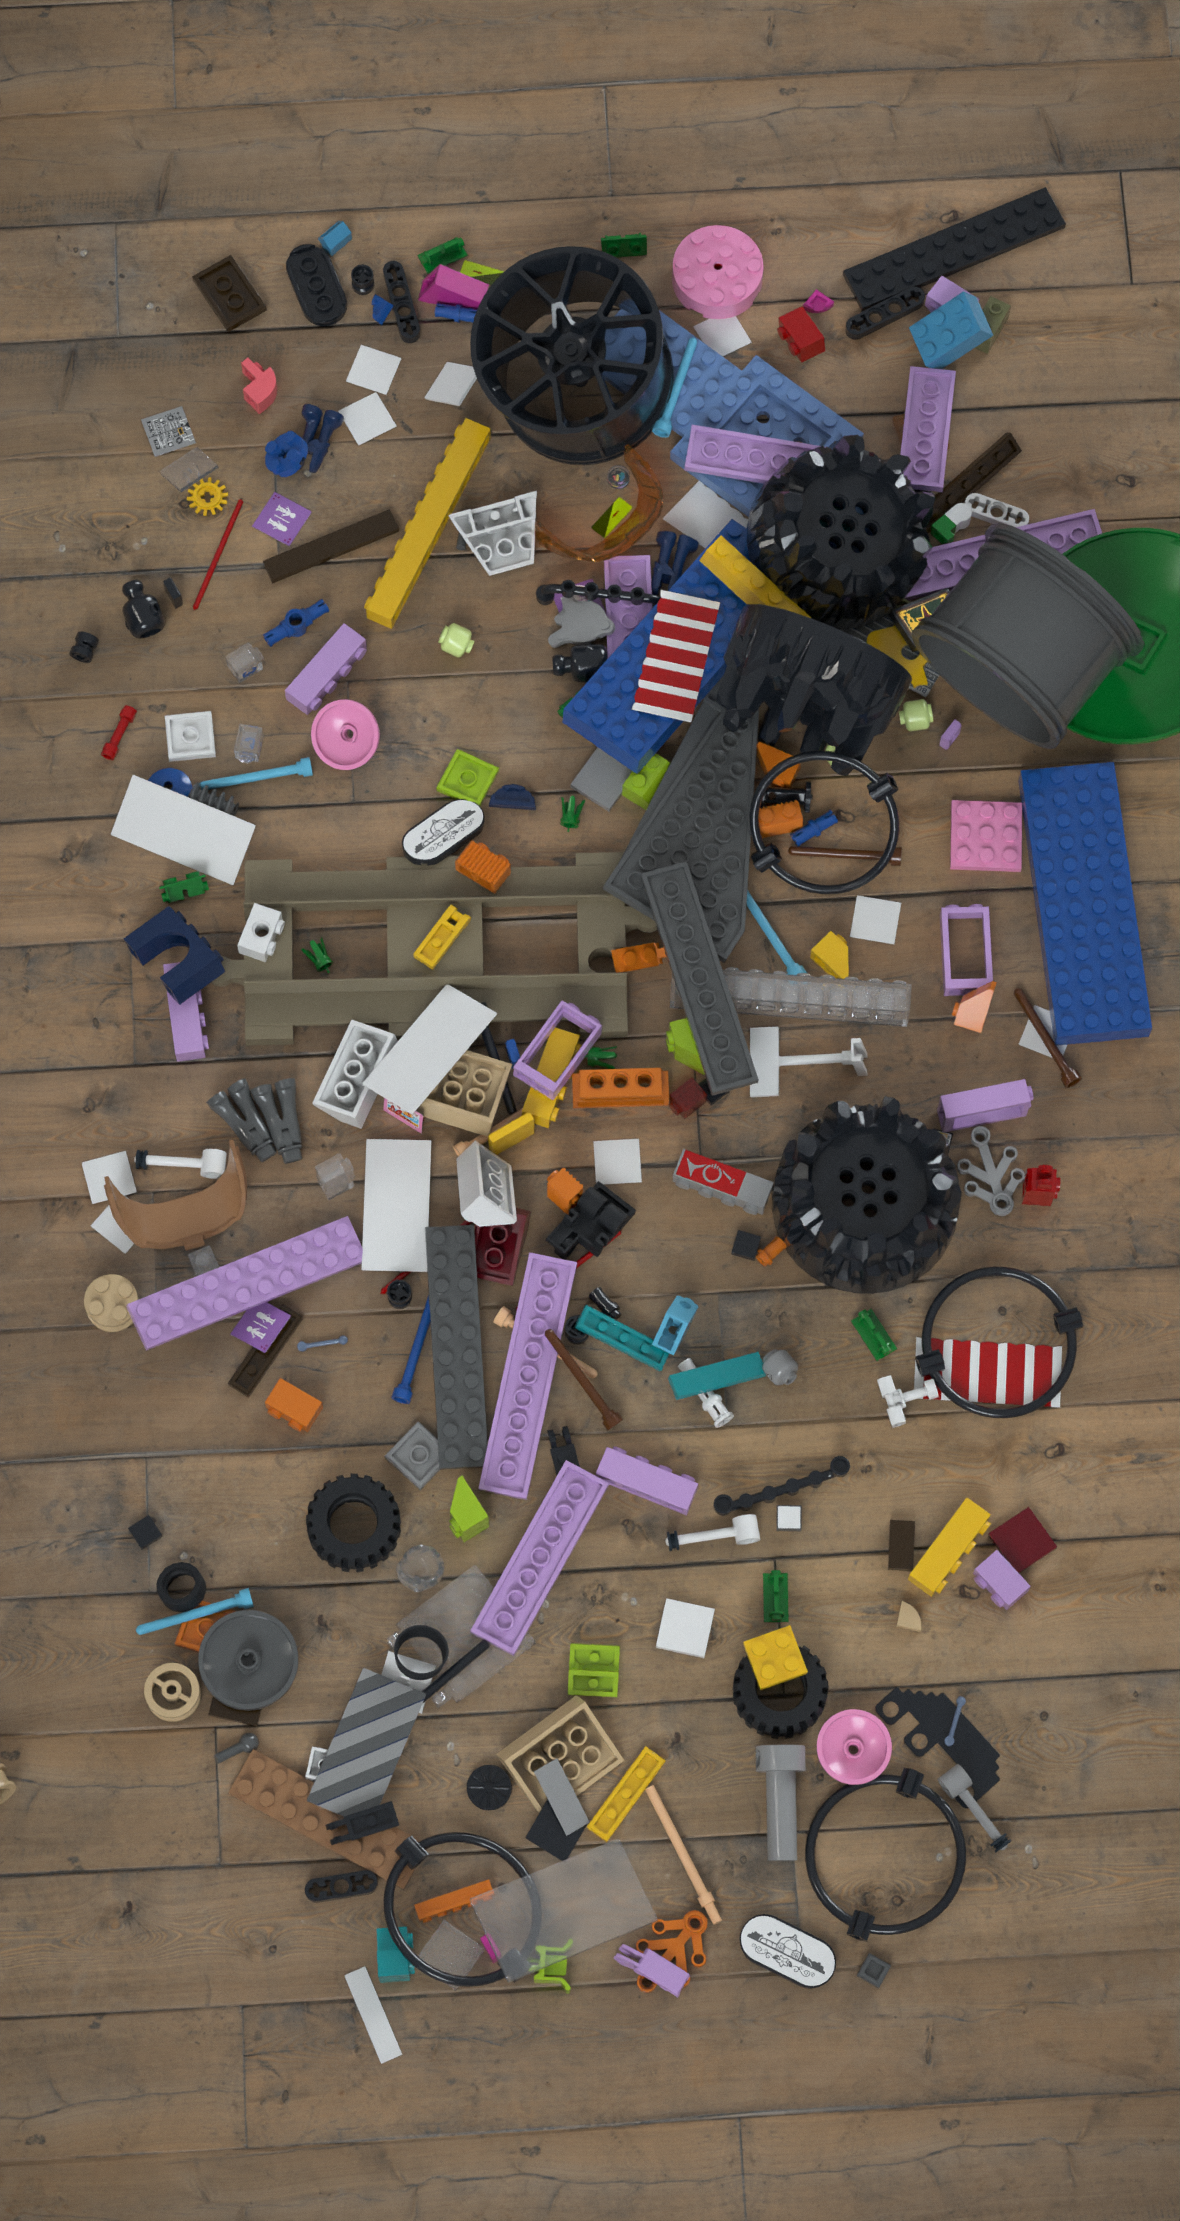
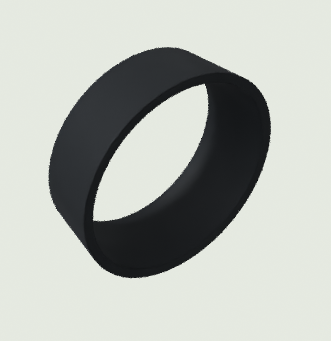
(427, 1632)

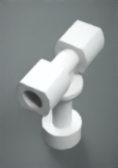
(896, 1399)

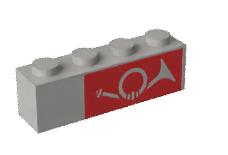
(723, 1182)

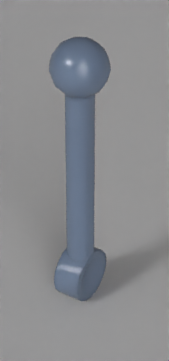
(302, 1346)
(949, 1740)

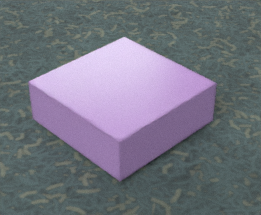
(950, 734)

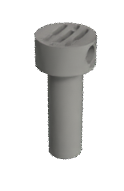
(780, 1766)

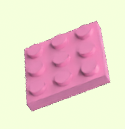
(986, 836)

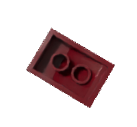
(500, 1249)

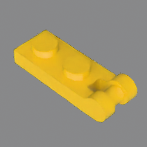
(441, 937)

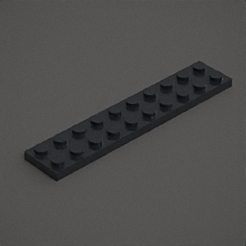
(954, 248)

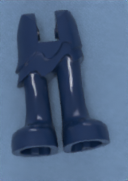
(320, 446)
(662, 572)

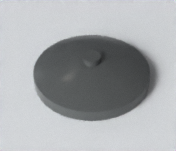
(248, 1660)

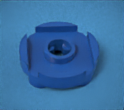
(286, 443)

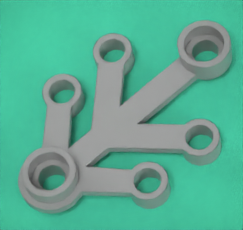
(991, 1175)

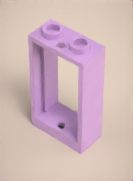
(960, 987)
(539, 1081)
(984, 1105)

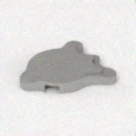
(580, 623)

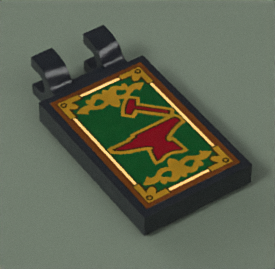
(910, 615)

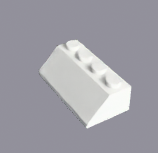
(356, 1057)
(485, 1187)

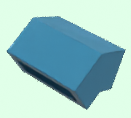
(335, 238)

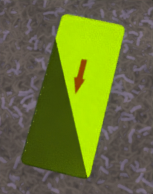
(480, 272)
(611, 517)

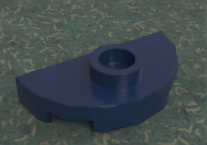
(512, 797)

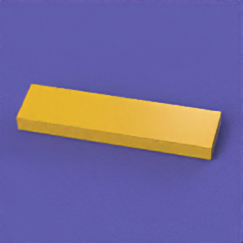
(626, 1794)

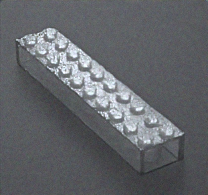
(815, 997)

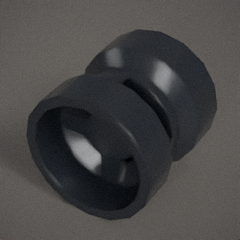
(362, 274)
(84, 647)
(397, 1290)
(572, 1334)

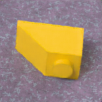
(832, 955)

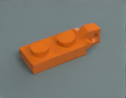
(637, 957)

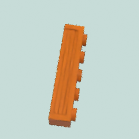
(450, 1902)

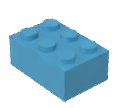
(951, 331)

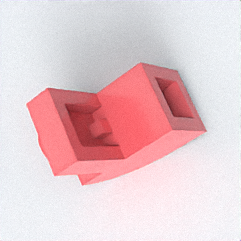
(263, 386)

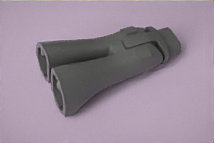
(253, 1131)
(285, 1131)

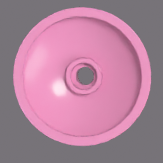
(331, 737)
(858, 1730)

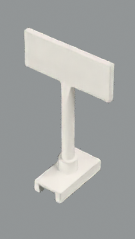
(766, 1059)

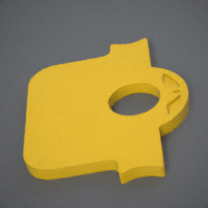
(891, 643)

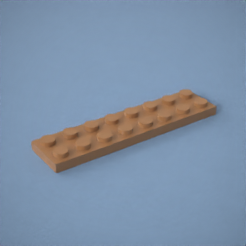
(284, 1797)

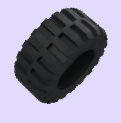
(346, 1491)
(781, 1722)

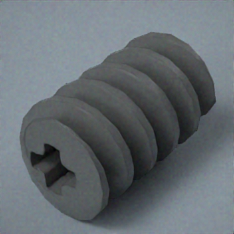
(212, 799)

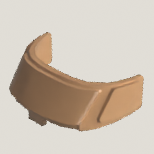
(185, 1219)

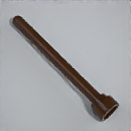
(845, 853)
(1069, 1076)
(609, 1416)

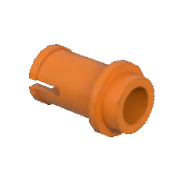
(770, 1251)

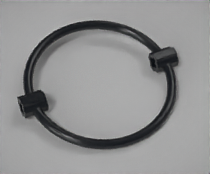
(879, 789)
(1065, 1321)
(412, 1855)
(861, 1922)

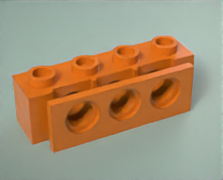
(612, 1096)

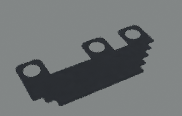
(935, 1720)

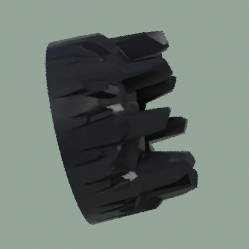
(794, 548)
(809, 676)
(840, 1241)

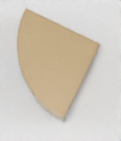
(908, 1618)

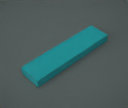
(621, 1337)
(716, 1375)

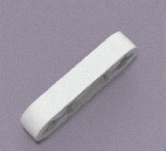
(992, 503)

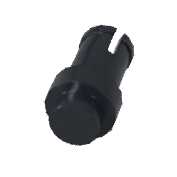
(605, 1304)

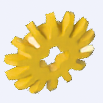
(199, 492)

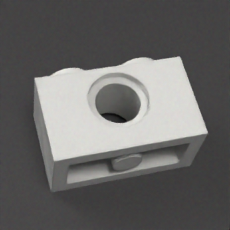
(261, 919)

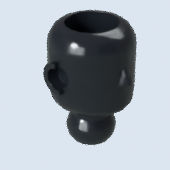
(141, 611)
(581, 663)

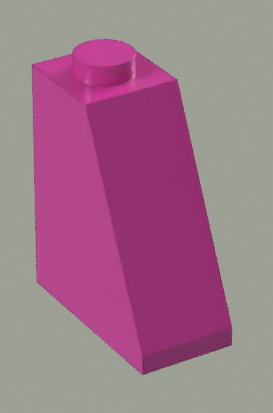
(452, 288)

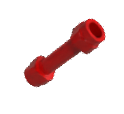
(127, 716)

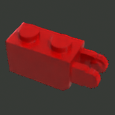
(1040, 1186)

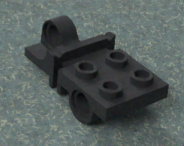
(591, 1222)

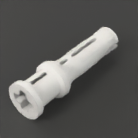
(711, 1403)

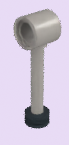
(955, 1783)

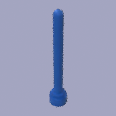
(402, 1392)

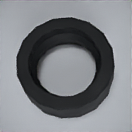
(171, 1573)

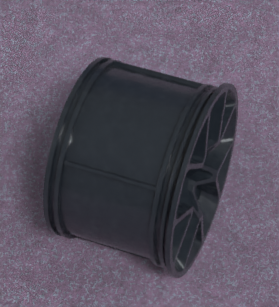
(572, 351)

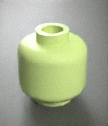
(456, 640)
(916, 715)

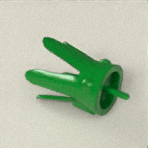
(569, 818)
(322, 960)
(597, 1053)

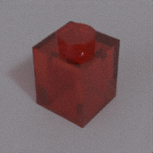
(687, 1098)

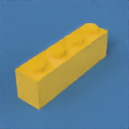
(556, 1056)
(949, 1547)

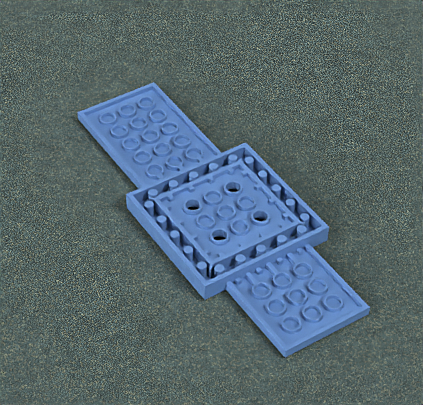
(730, 400)

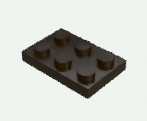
(229, 293)

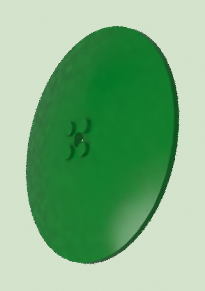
(1143, 695)

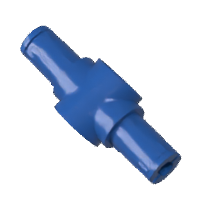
(286, 629)

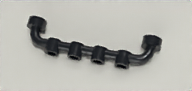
(546, 593)
(724, 1504)

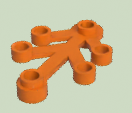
(675, 1946)

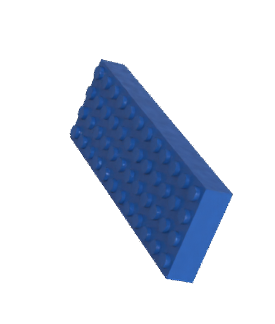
(605, 703)
(1084, 904)

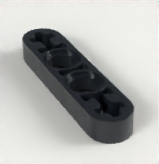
(401, 301)
(883, 310)

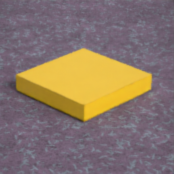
(511, 1133)

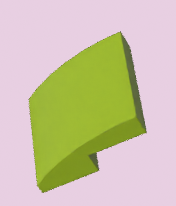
(593, 1670)

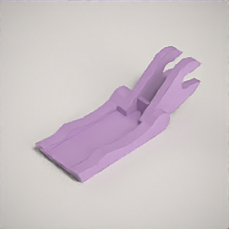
(654, 1968)

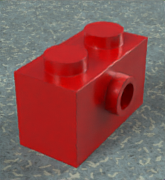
(801, 334)

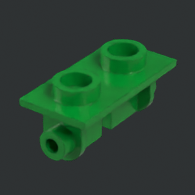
(625, 247)
(443, 254)
(174, 888)
(873, 1334)
(775, 1596)

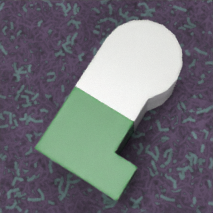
(956, 518)

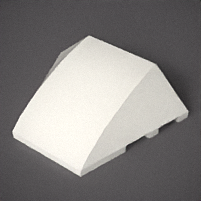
(500, 533)

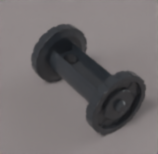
(785, 794)

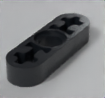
(348, 1894)

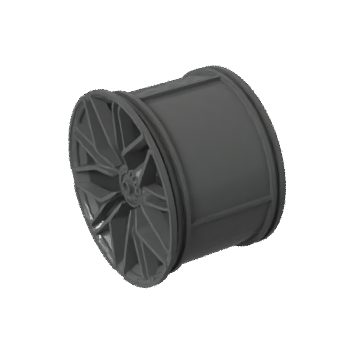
(1026, 636)

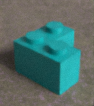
(390, 1961)

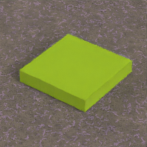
(467, 778)

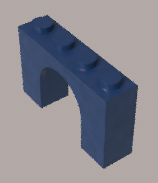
(168, 931)

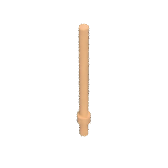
(705, 1898)

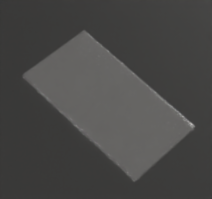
(563, 1910)

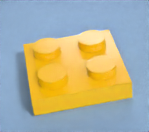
(775, 1657)

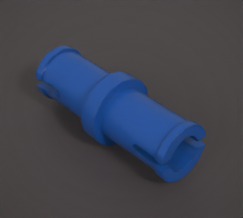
(456, 312)
(814, 828)

